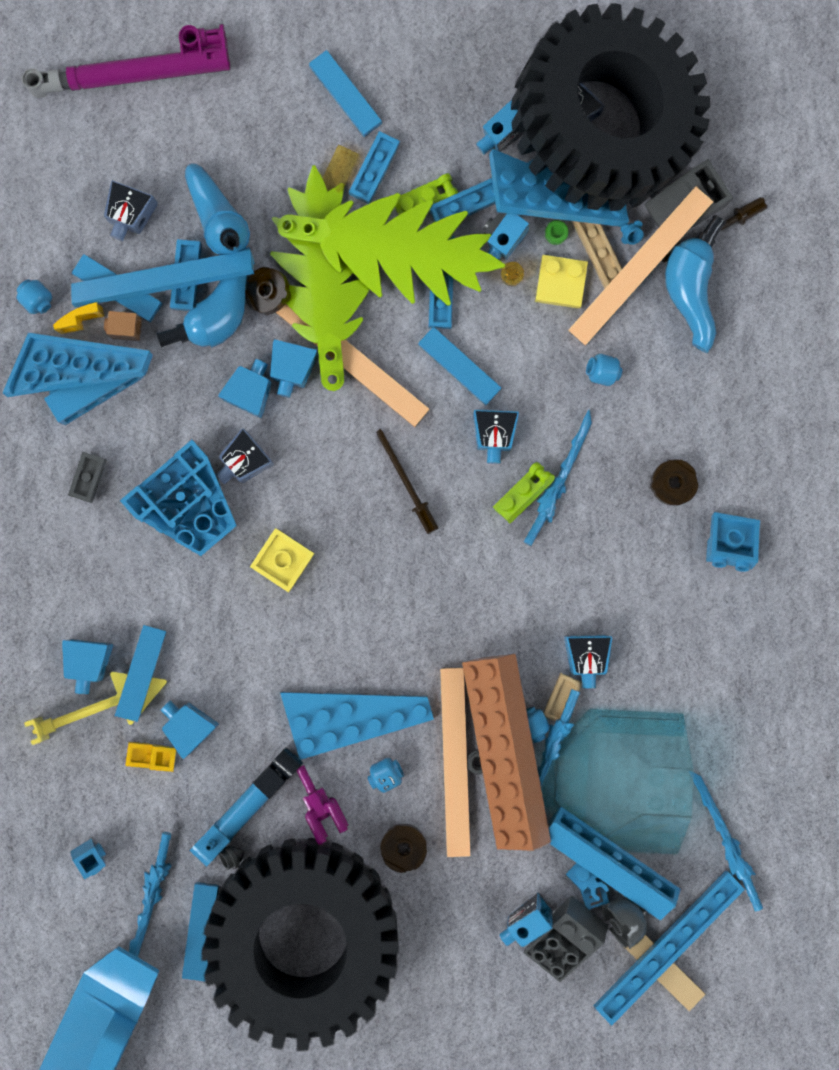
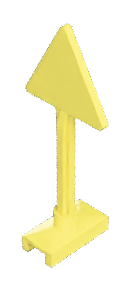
(45, 727)

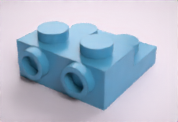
(733, 542)

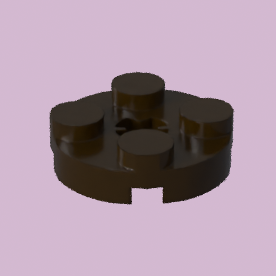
(275, 299)
(672, 469)
(408, 860)

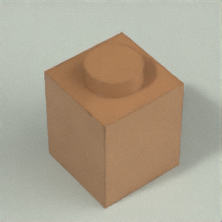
(123, 326)

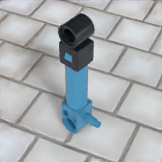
(246, 806)

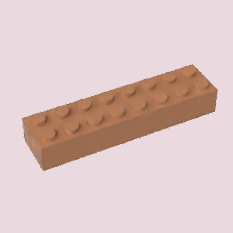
(506, 753)

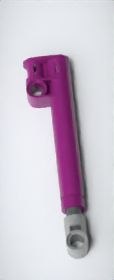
(202, 56)

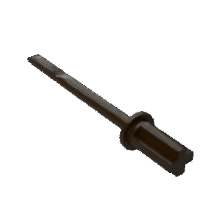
(740, 215)
(421, 508)

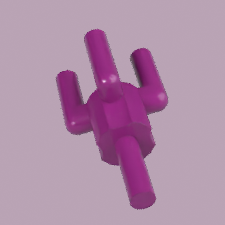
(320, 808)

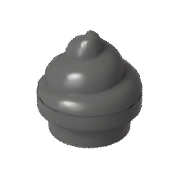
(231, 857)

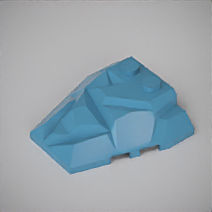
(183, 501)

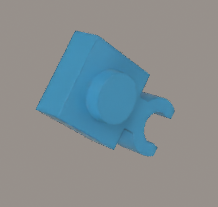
(584, 879)

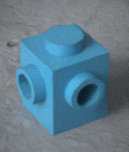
(88, 858)

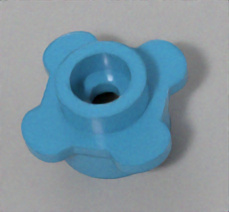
(632, 233)

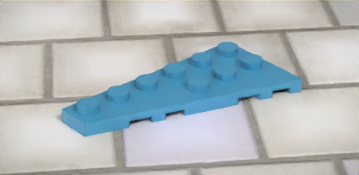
(525, 194)
(63, 363)
(337, 720)

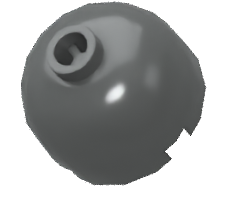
(627, 921)

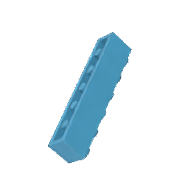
(612, 864)

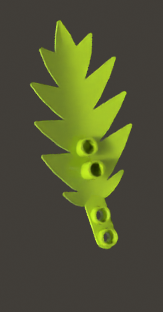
(365, 239)
(325, 302)

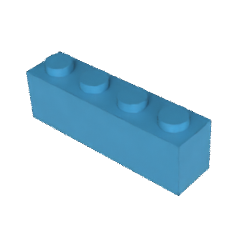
(76, 401)

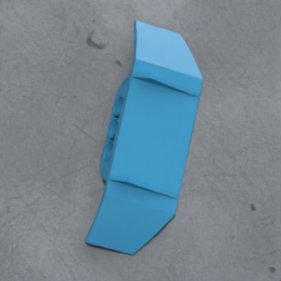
(102, 1014)

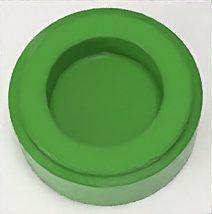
(556, 232)

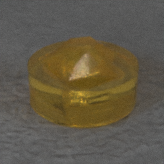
(512, 274)

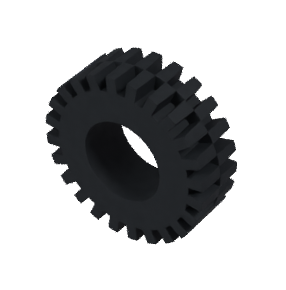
(639, 66)
(288, 1003)

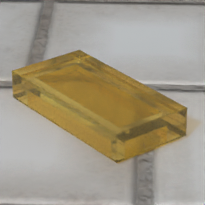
(340, 168)

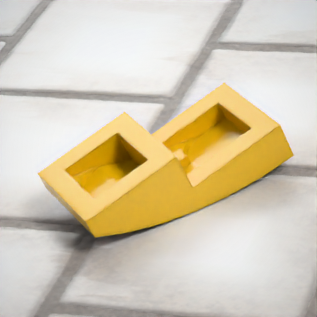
(73, 320)
(150, 756)

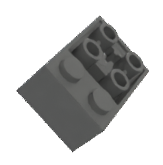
(703, 177)
(573, 939)

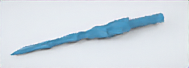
(548, 499)
(556, 734)
(732, 850)
(151, 892)

